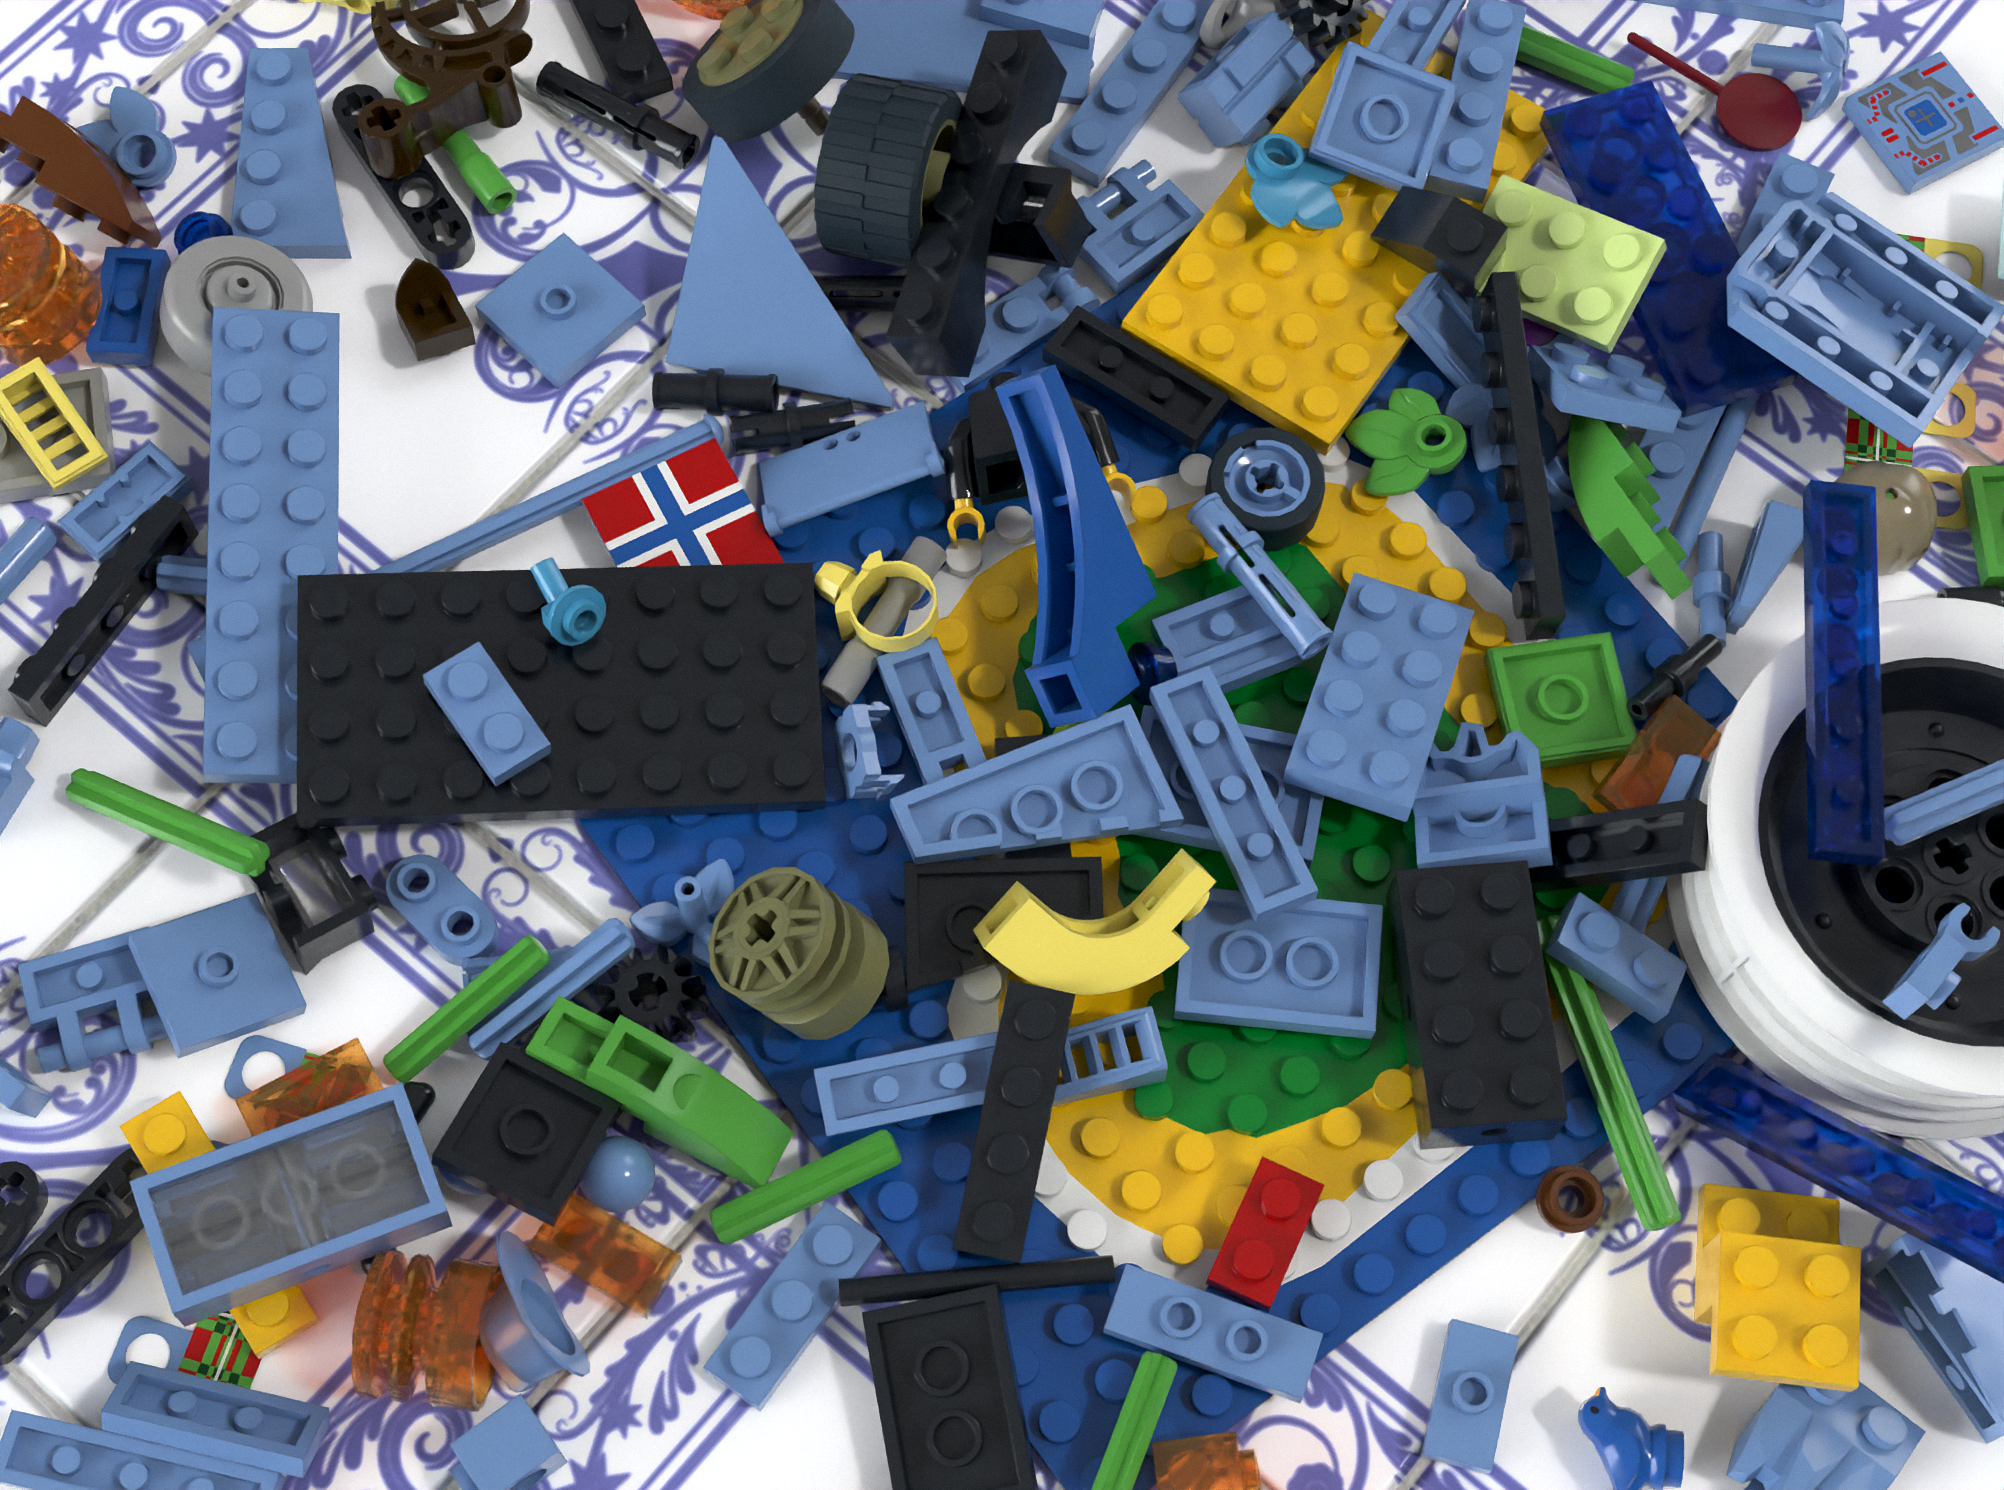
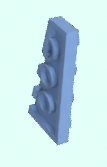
(284, 161)
(1051, 792)

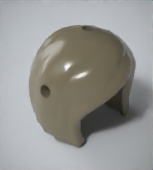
(1903, 523)

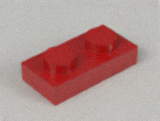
(1265, 1234)

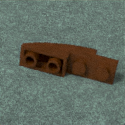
(78, 173)

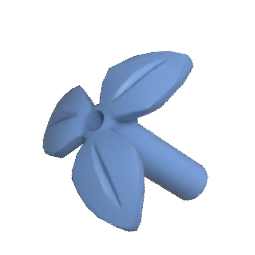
(1828, 64)
(697, 902)

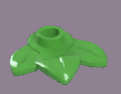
(1398, 442)

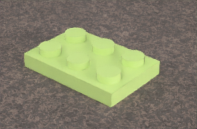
(1572, 263)

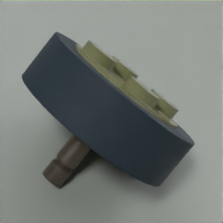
(768, 66)

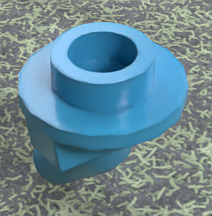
(572, 612)

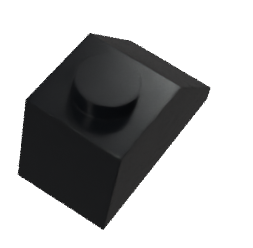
(1443, 236)

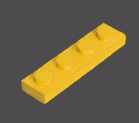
(173, 1134)

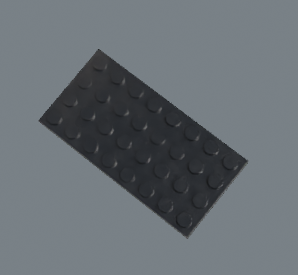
(675, 707)

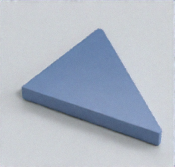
(756, 304)

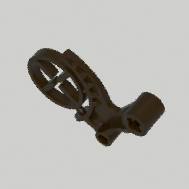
(464, 73)

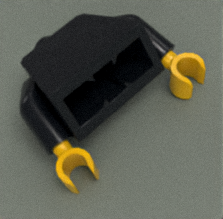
(986, 464)

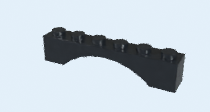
(943, 293)

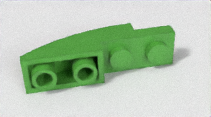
(1618, 500)
(665, 1088)

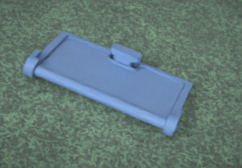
(848, 467)

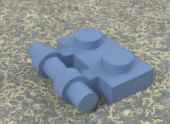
(1142, 234)
(82, 984)

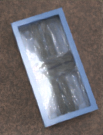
(290, 1204)

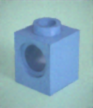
(506, 1451)

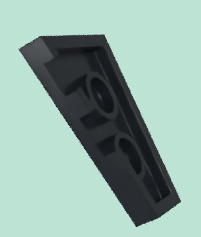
(954, 895)

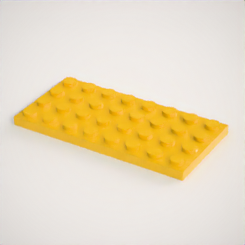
(1296, 313)

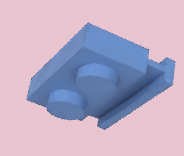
(1229, 636)

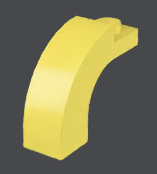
(1102, 952)

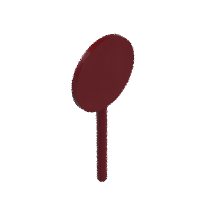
(1750, 108)

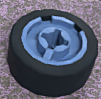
(1279, 459)

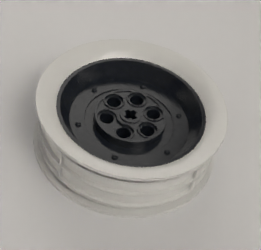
(1808, 948)

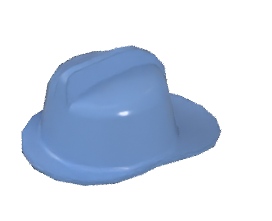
(524, 1324)

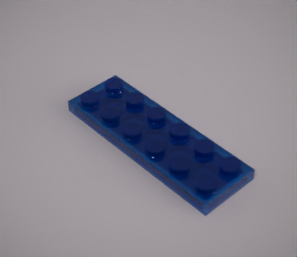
(1634, 168)

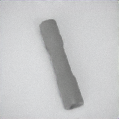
(857, 658)

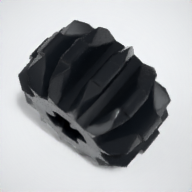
(671, 981)

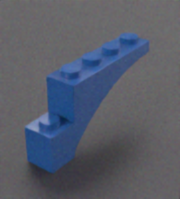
(1084, 555)

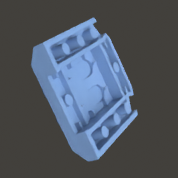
(1859, 312)

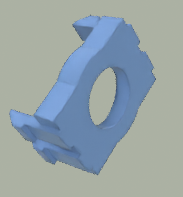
(863, 777)

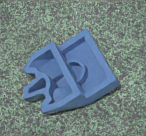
(1482, 803)
(1824, 1441)

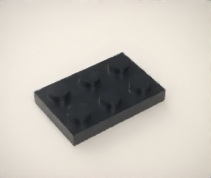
(949, 1394)

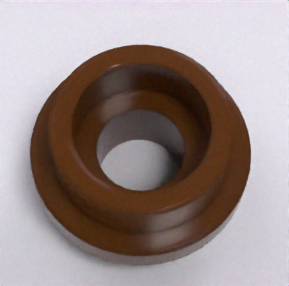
(1588, 1193)

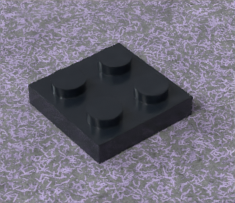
(526, 1134)

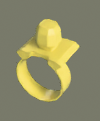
(851, 592)

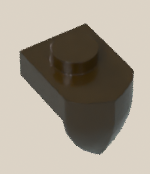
(431, 312)

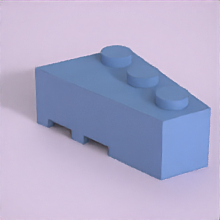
(1953, 1319)

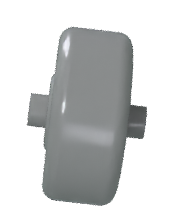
(226, 275)

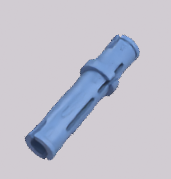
(1216, 521)

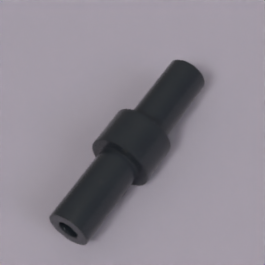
(1674, 676)

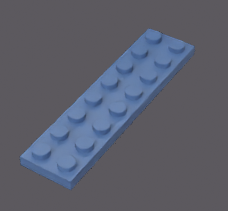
(266, 525)

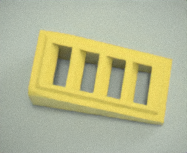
(25, 383)

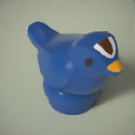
(1631, 1448)

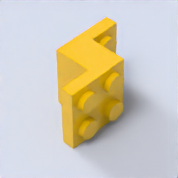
(1777, 1288)

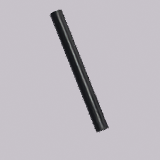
(1008, 1276)

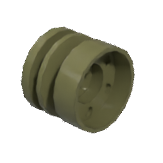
(798, 953)

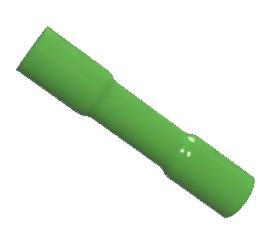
(474, 165)

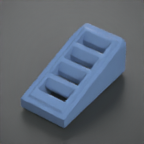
(1769, 549)
(1126, 1075)

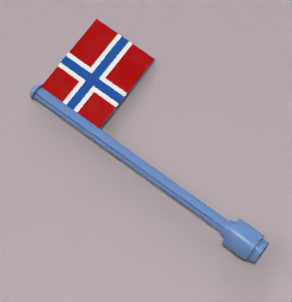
(650, 508)

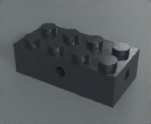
(1475, 1005)

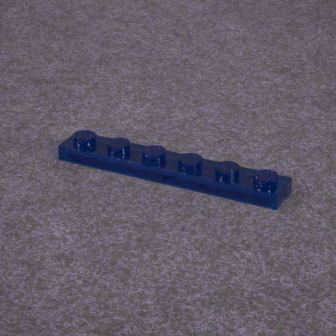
(1843, 674)
(1848, 1161)

